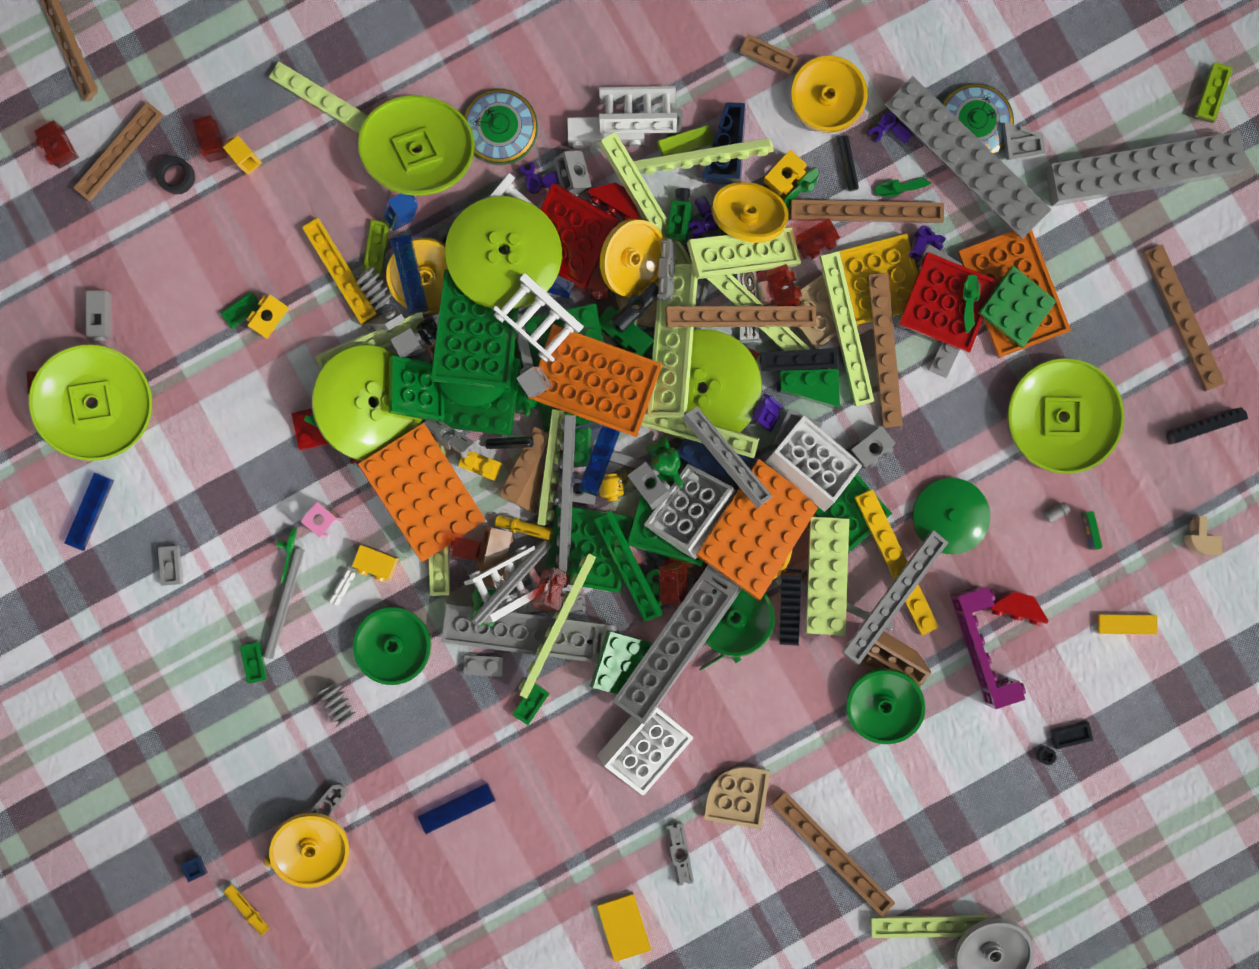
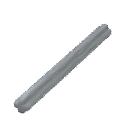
(513, 580)
(283, 603)

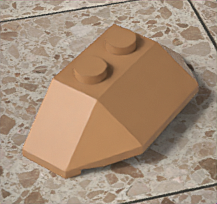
(894, 654)

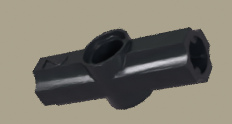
(627, 314)

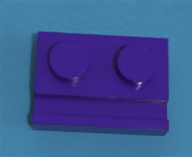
(767, 412)

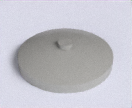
(995, 946)

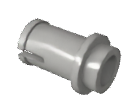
(1056, 512)

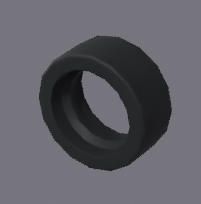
(161, 169)

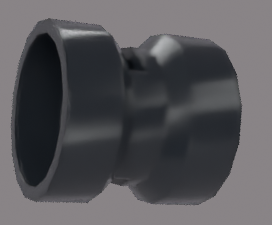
(428, 330)

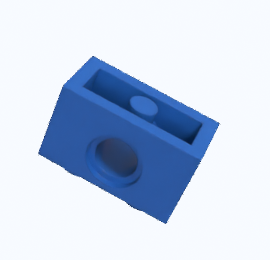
(400, 210)

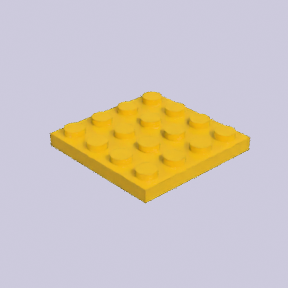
(879, 257)

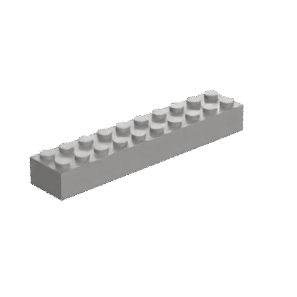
(967, 157)
(1146, 168)

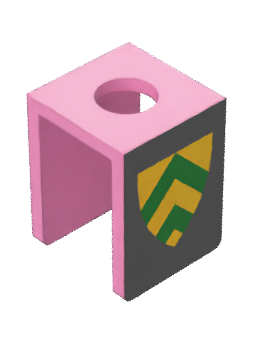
(329, 517)

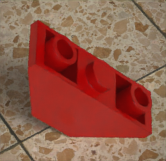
(615, 200)
(1019, 607)

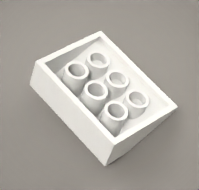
(814, 463)
(690, 511)
(645, 751)

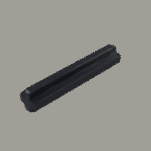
(848, 163)
(513, 442)

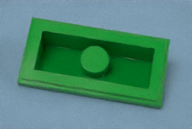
(678, 220)

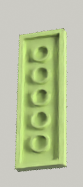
(731, 256)
(827, 576)

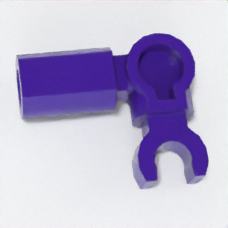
(888, 122)
(534, 184)
(707, 223)
(924, 237)

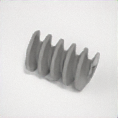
(374, 288)
(337, 704)

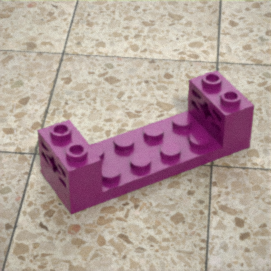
(995, 692)

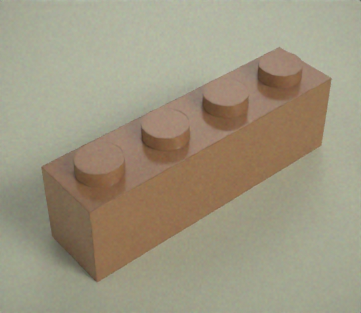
(527, 474)

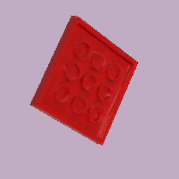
(580, 230)
(937, 304)

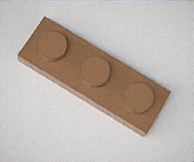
(769, 55)

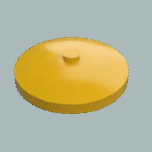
(829, 94)
(749, 212)
(631, 256)
(431, 263)
(309, 850)

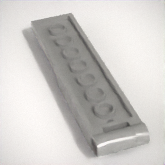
(525, 633)
(677, 644)

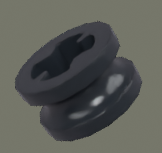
(1040, 753)

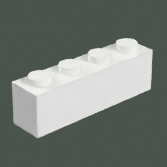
(587, 132)

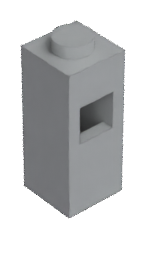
(99, 315)

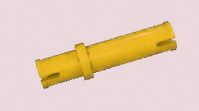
(516, 525)
(251, 915)

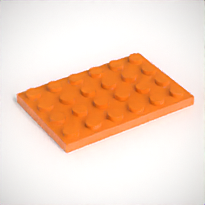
(993, 260)
(599, 382)
(421, 492)
(754, 542)

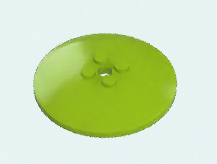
(415, 122)
(486, 273)
(731, 380)
(61, 394)
(343, 407)
(1092, 411)

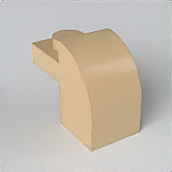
(1199, 541)

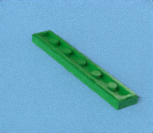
(627, 566)

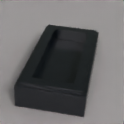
(1071, 735)

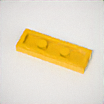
(1126, 624)

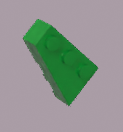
(632, 339)
(812, 385)

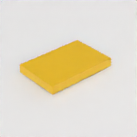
(624, 927)

